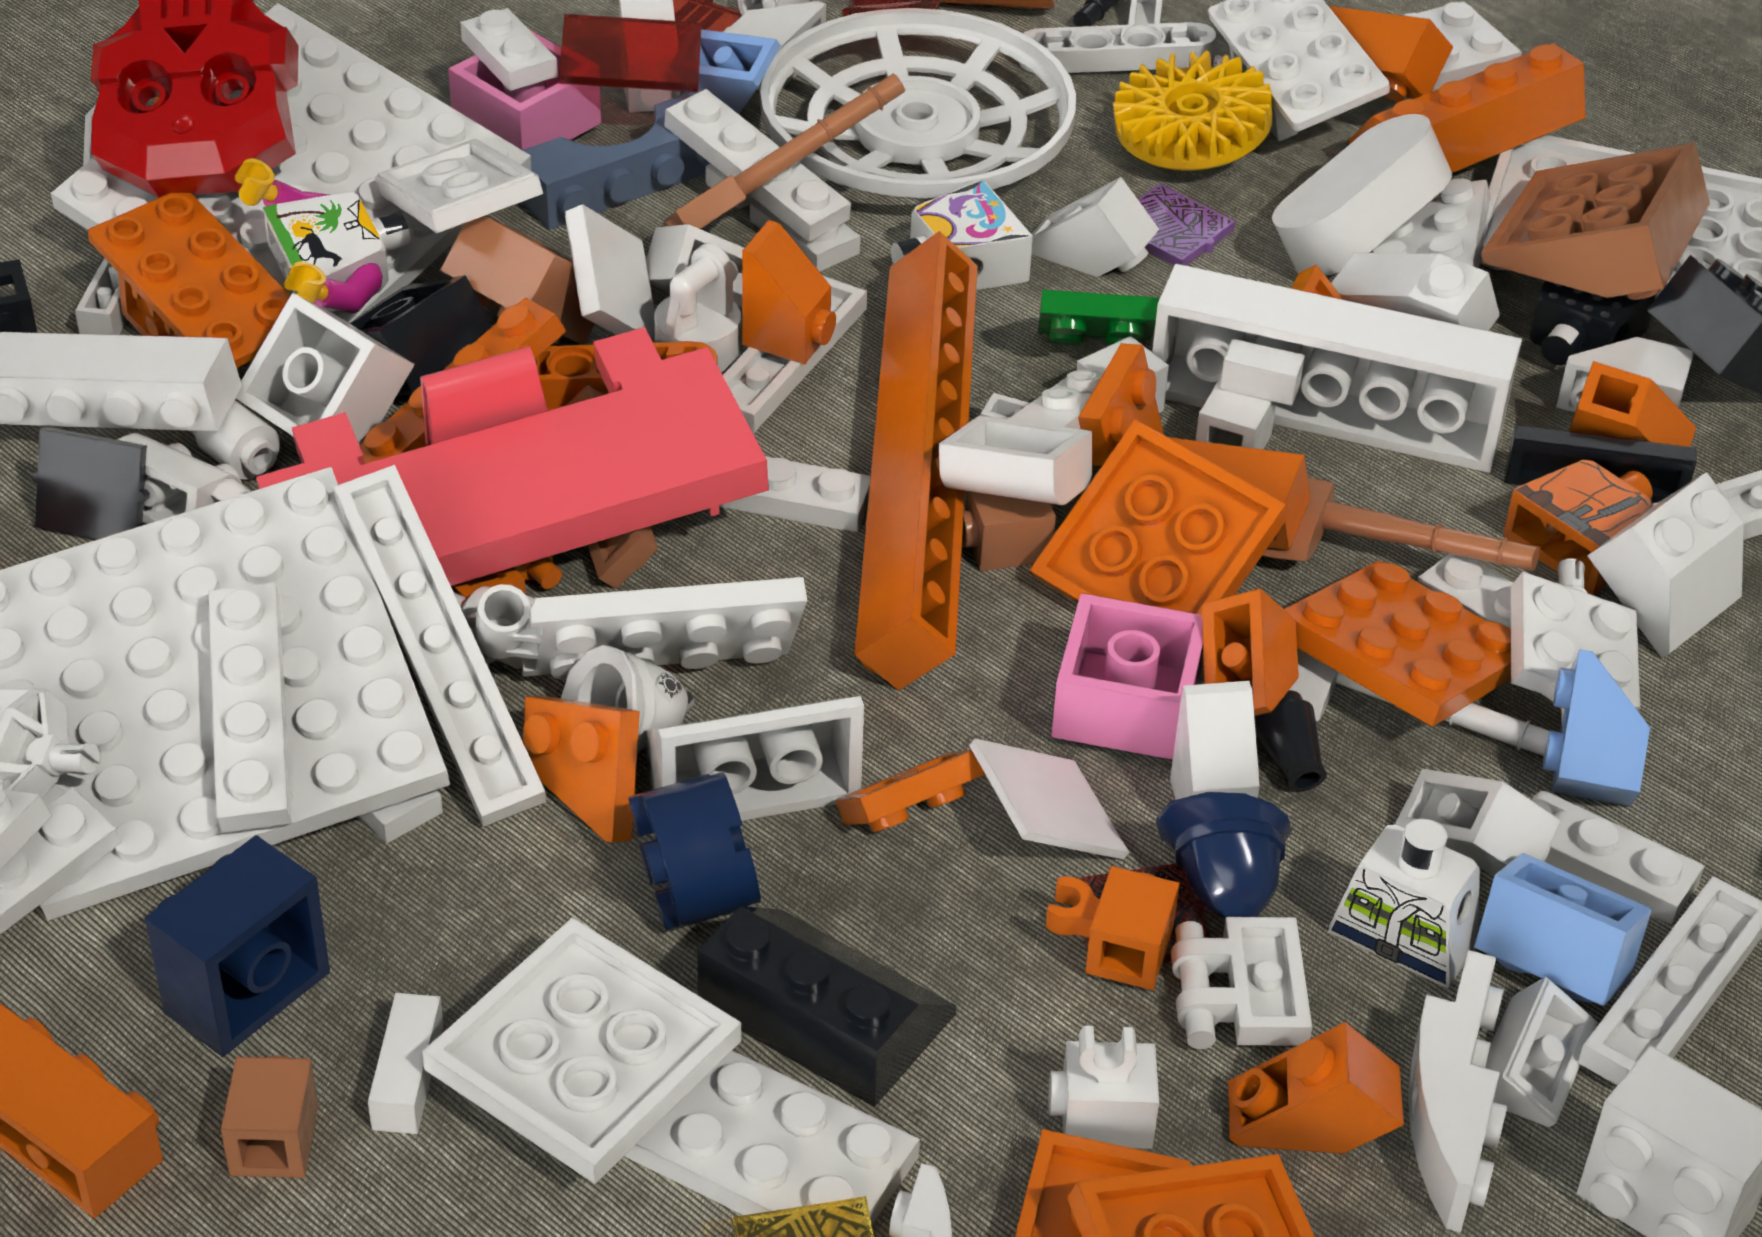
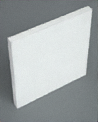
(1048, 799)

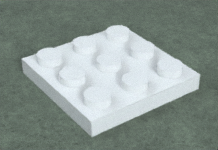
(582, 1049)

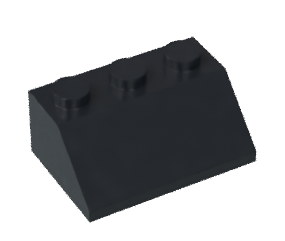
(819, 1000)

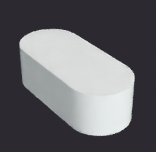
(1362, 194)

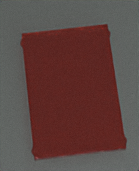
(630, 53)

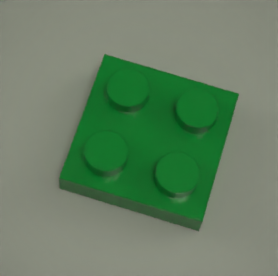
(1076, 315)

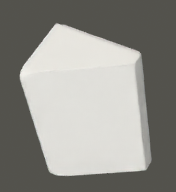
(1538, 1051)

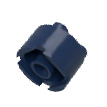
(695, 850)

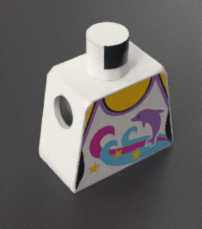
(980, 228)

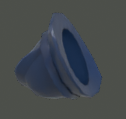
(1227, 848)

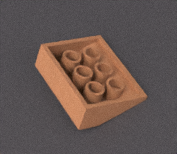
(1605, 222)

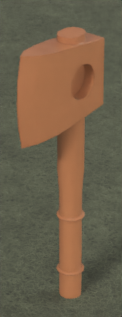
(734, 190)
(1326, 514)

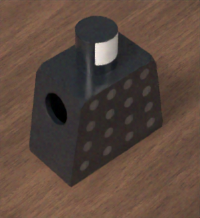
(1579, 321)

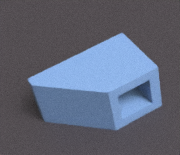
(1600, 738)

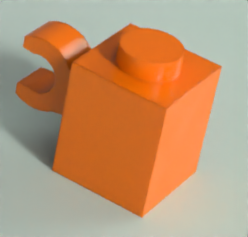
(1124, 927)

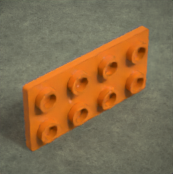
(189, 275)

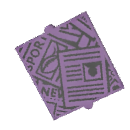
(1183, 226)

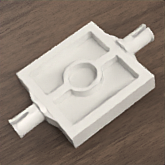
(1558, 620)

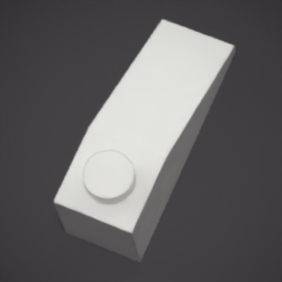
(1420, 286)

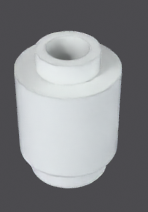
(241, 442)

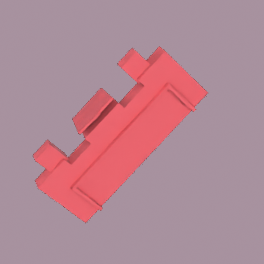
(528, 482)

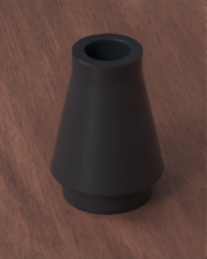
(1293, 741)

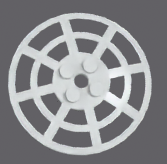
(933, 116)

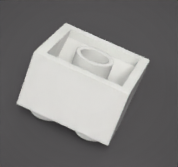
(1677, 563)

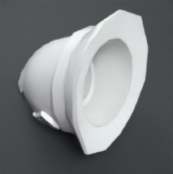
(627, 682)

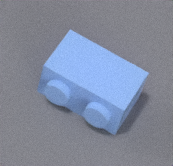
(1562, 929)

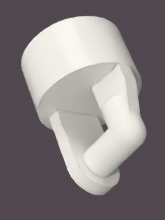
(703, 306)

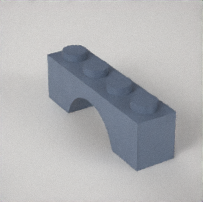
(610, 174)

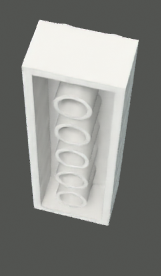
(1365, 368)

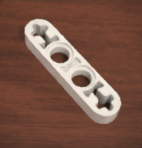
(1124, 45)

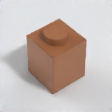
(1006, 530)
(270, 1117)

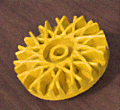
(1193, 113)

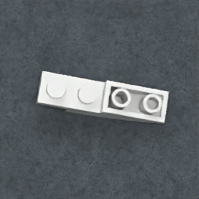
(1455, 1093)

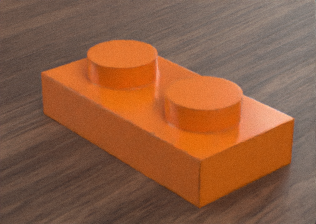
(886, 800)

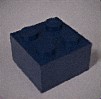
(238, 944)

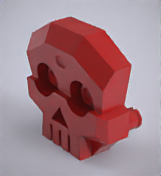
(193, 61)

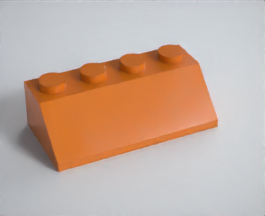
(1499, 105)

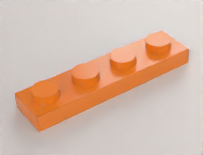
(516, 328)

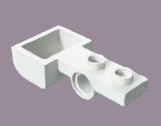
(1030, 455)

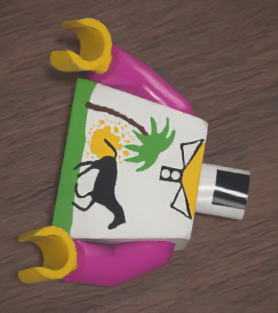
(323, 240)

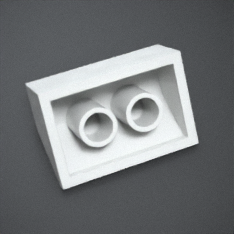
(770, 757)

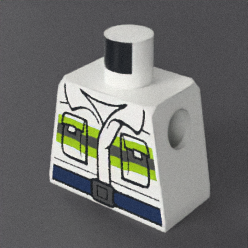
(1413, 902)

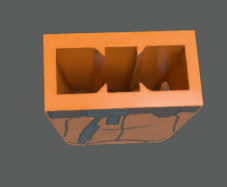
(1576, 513)

